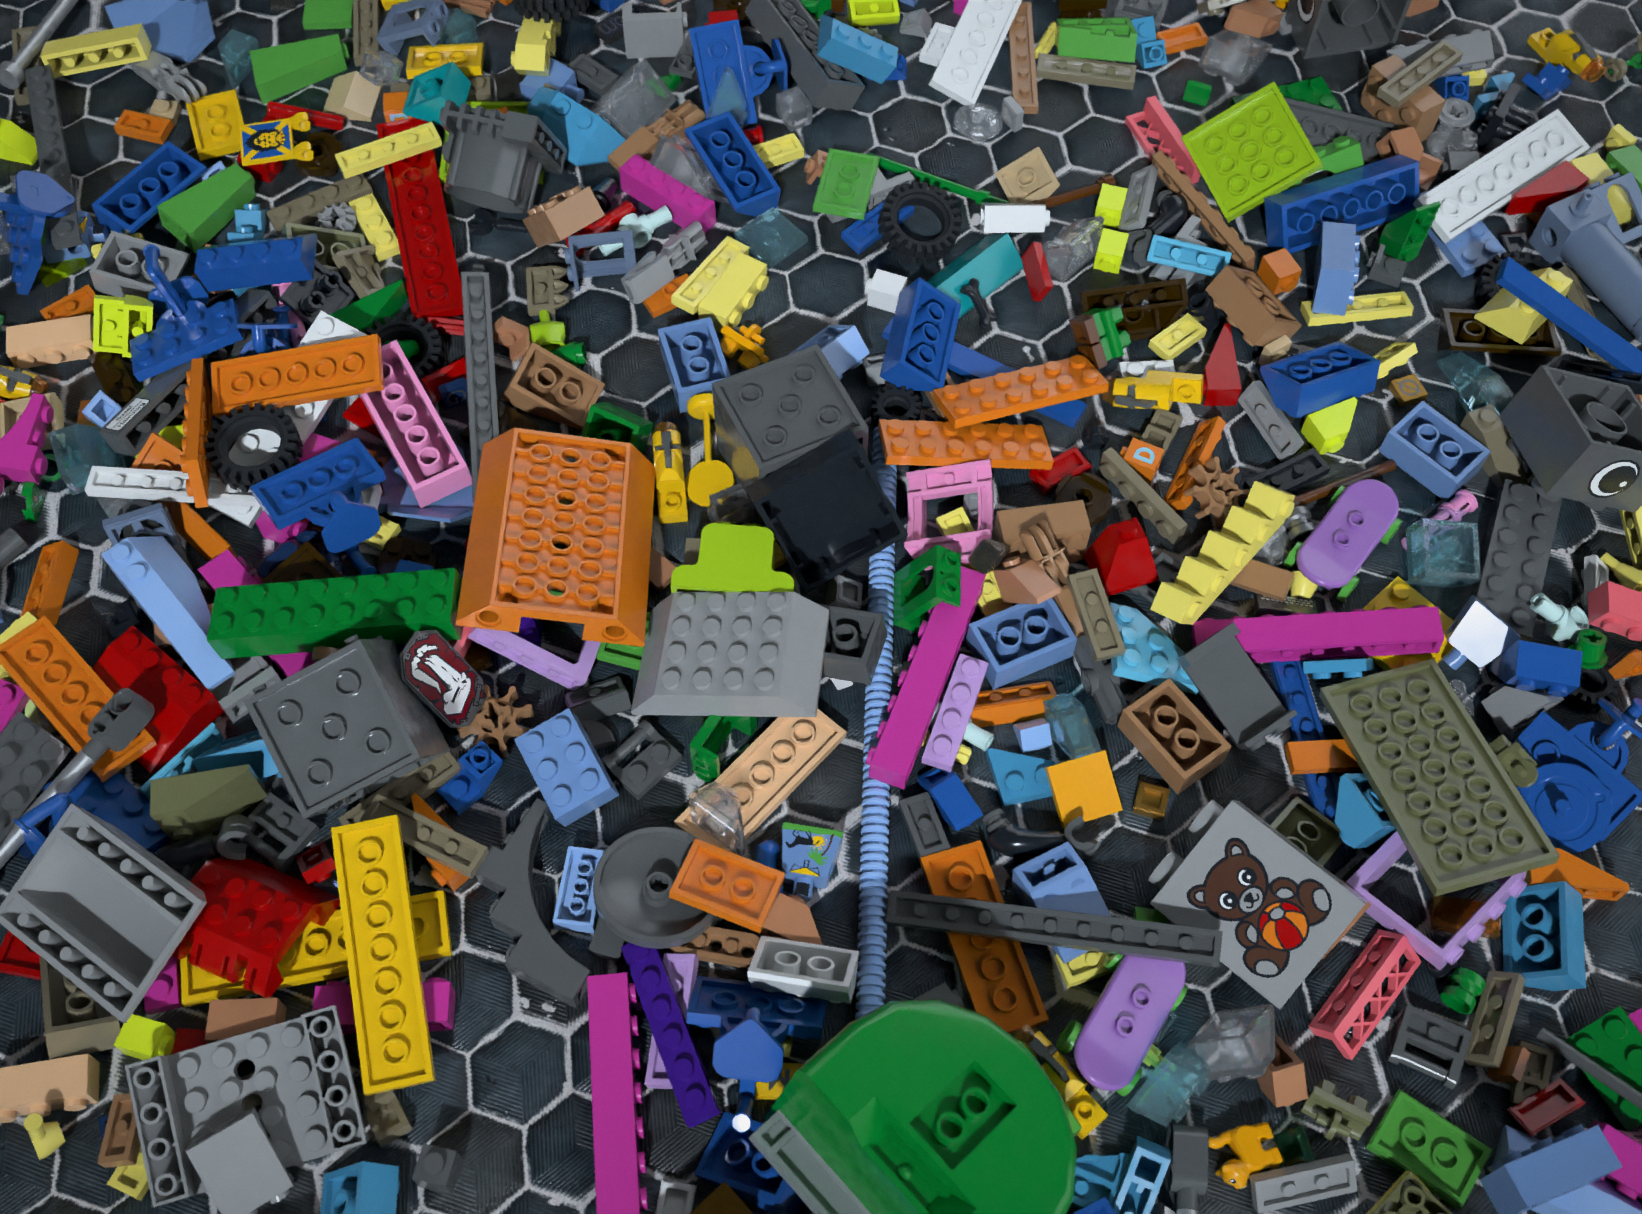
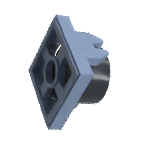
(141, 520)

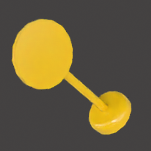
(710, 475)

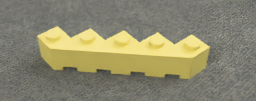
(534, 46)
(1224, 554)

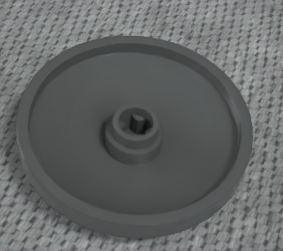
(635, 885)

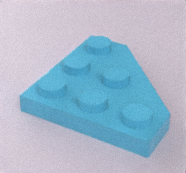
(1149, 652)

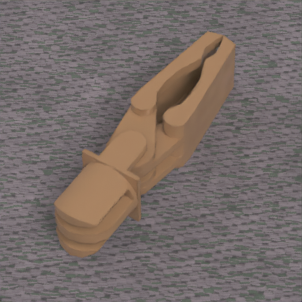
(645, 139)
(1042, 549)

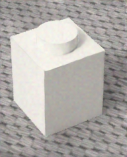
(884, 290)

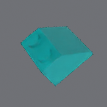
(432, 90)

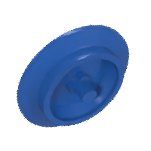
(1569, 806)

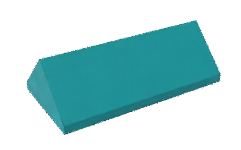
(989, 261)

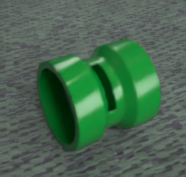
(1463, 990)

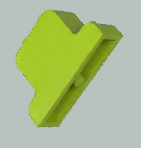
(733, 561)

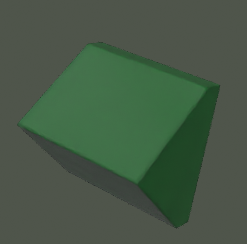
(1197, 92)

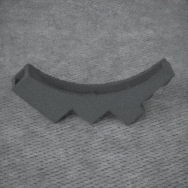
(535, 955)

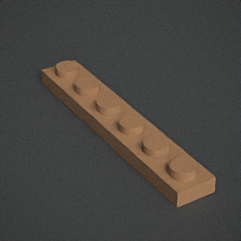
(1023, 60)
(1211, 219)

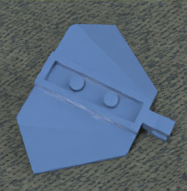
(173, 26)
(401, 501)

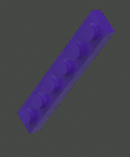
(671, 1034)

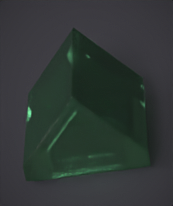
(1294, 1146)

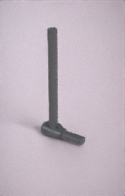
(1590, 1067)

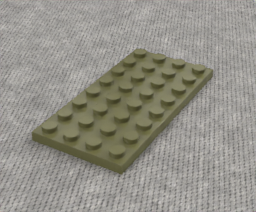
(1437, 778)

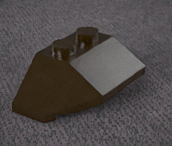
(1145, 306)

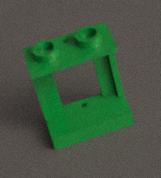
(910, 595)
(704, 759)

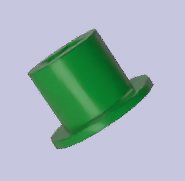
(1592, 644)

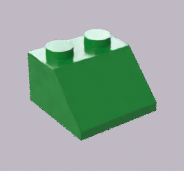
(616, 424)

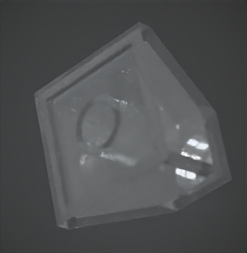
(719, 814)

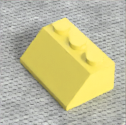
(1513, 316)

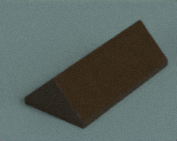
(1464, 333)

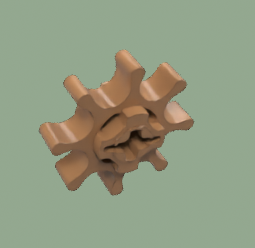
(1215, 490)
(507, 717)

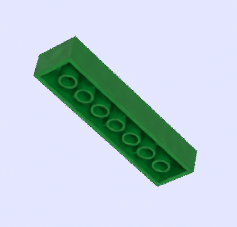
(330, 610)

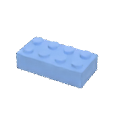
(575, 901)

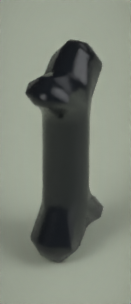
(972, 292)

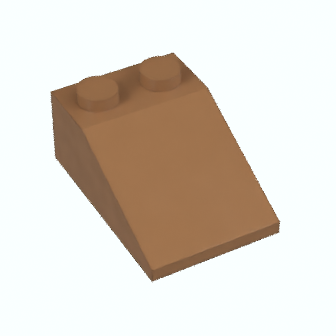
(552, 388)

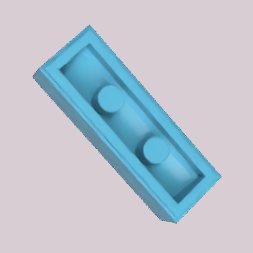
(1187, 256)
(183, 760)

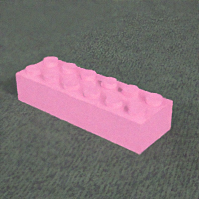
(415, 431)

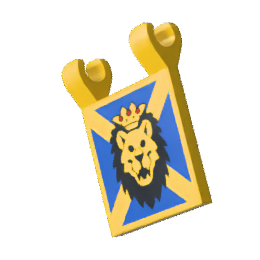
(274, 141)

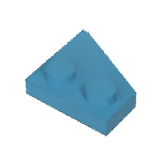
(1350, 667)
(1018, 776)
(1098, 1178)

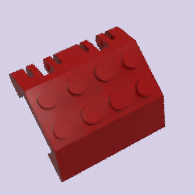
(250, 918)

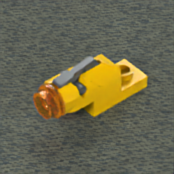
(1569, 51)
(20, 383)
(1155, 391)
(669, 473)
(1064, 1078)

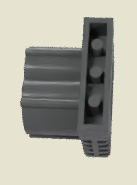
(497, 156)

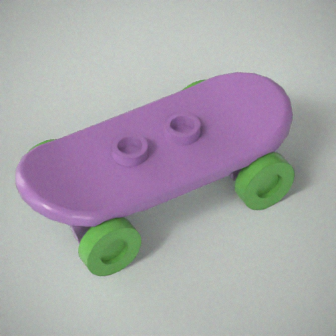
(1347, 535)
(1124, 1020)

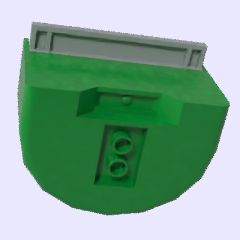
(922, 1117)

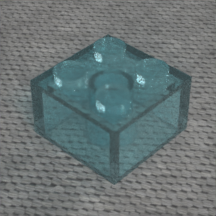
(1443, 553)

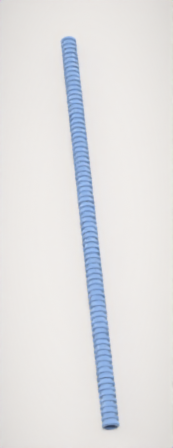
(875, 792)

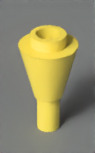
(1626, 574)

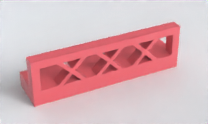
(1164, 129)
(1363, 985)

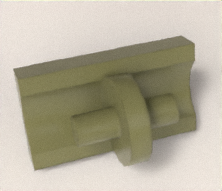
(1516, 761)
(1336, 1114)

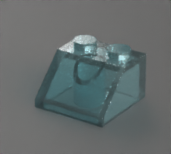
(1171, 1085)

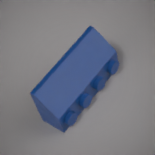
(734, 165)
(152, 182)
(257, 262)
(920, 338)
(1320, 378)

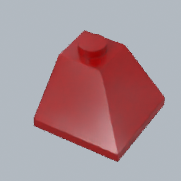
(1122, 557)

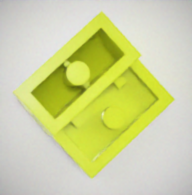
(872, 12)
(119, 321)

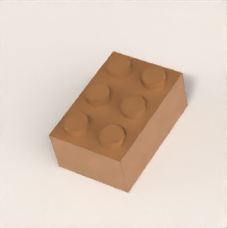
(1419, 111)
(562, 215)
(1251, 306)
(1066, 521)
(1173, 736)

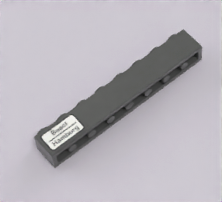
(165, 395)

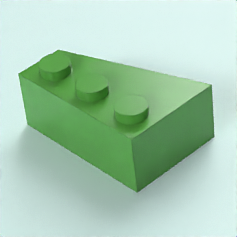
(1097, 38)

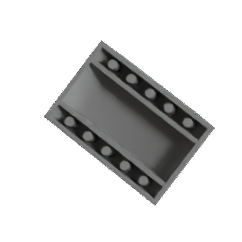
(732, 655)
(101, 910)

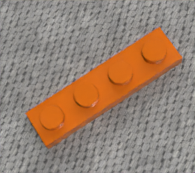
(1198, 452)

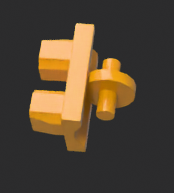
(752, 353)

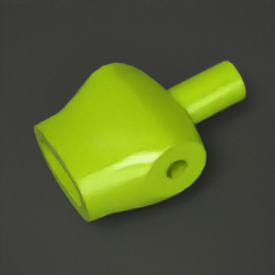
(547, 333)

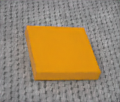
(1083, 788)

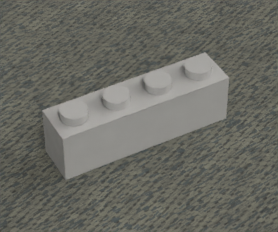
(1475, 45)

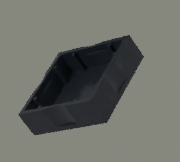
(827, 510)

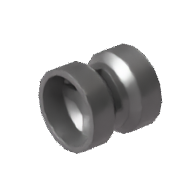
(1299, 524)

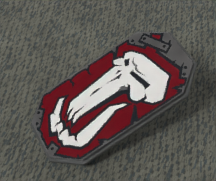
(441, 678)

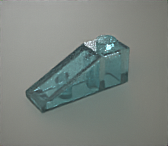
(1476, 382)

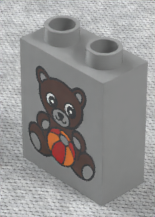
(1262, 892)

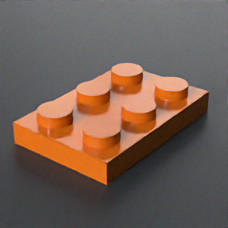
(727, 885)

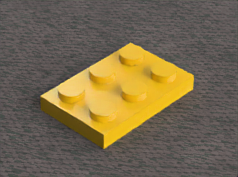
(467, 57)
(216, 124)

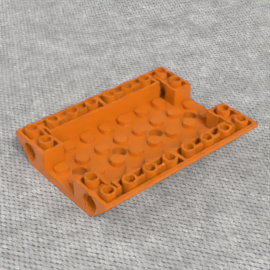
(520, 520)

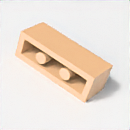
(50, 341)
(48, 1086)

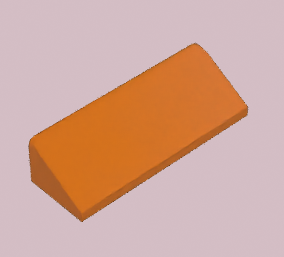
(198, 531)
(51, 581)
(1012, 704)

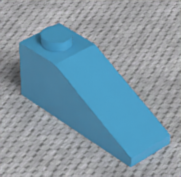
(1142, 1178)

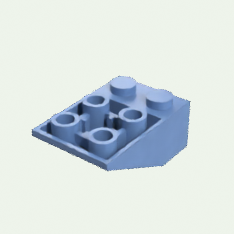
(1059, 883)

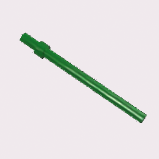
(980, 196)

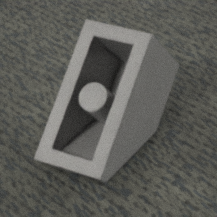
(1514, 707)

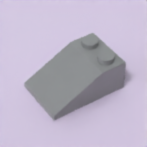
(122, 266)

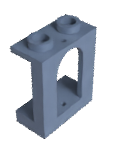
(400, 26)
(1634, 194)
(585, 269)

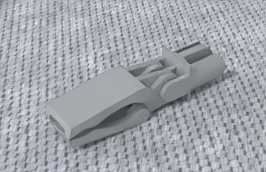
(164, 75)
(657, 270)

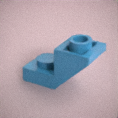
(1149, 49)
(1493, 88)
(250, 224)

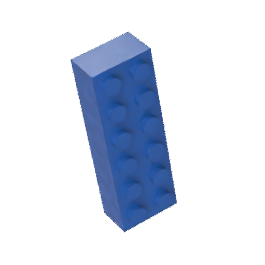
(1357, 197)

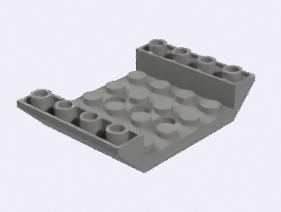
(298, 1074)

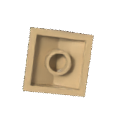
(353, 97)
(1028, 178)

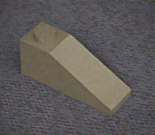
(1489, 430)

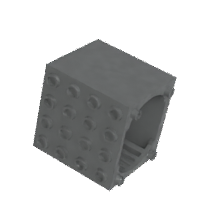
(781, 414)
(345, 726)

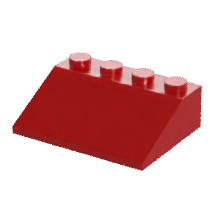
(179, 700)

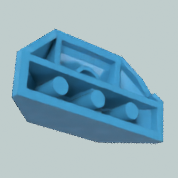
(581, 131)

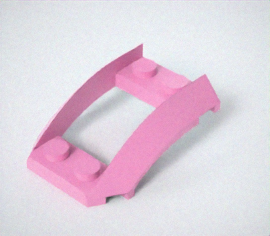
(948, 482)

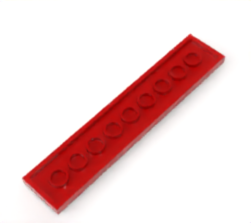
(423, 230)

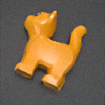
(1248, 1151)

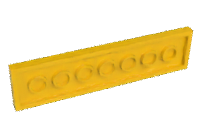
(322, 954)
(382, 955)

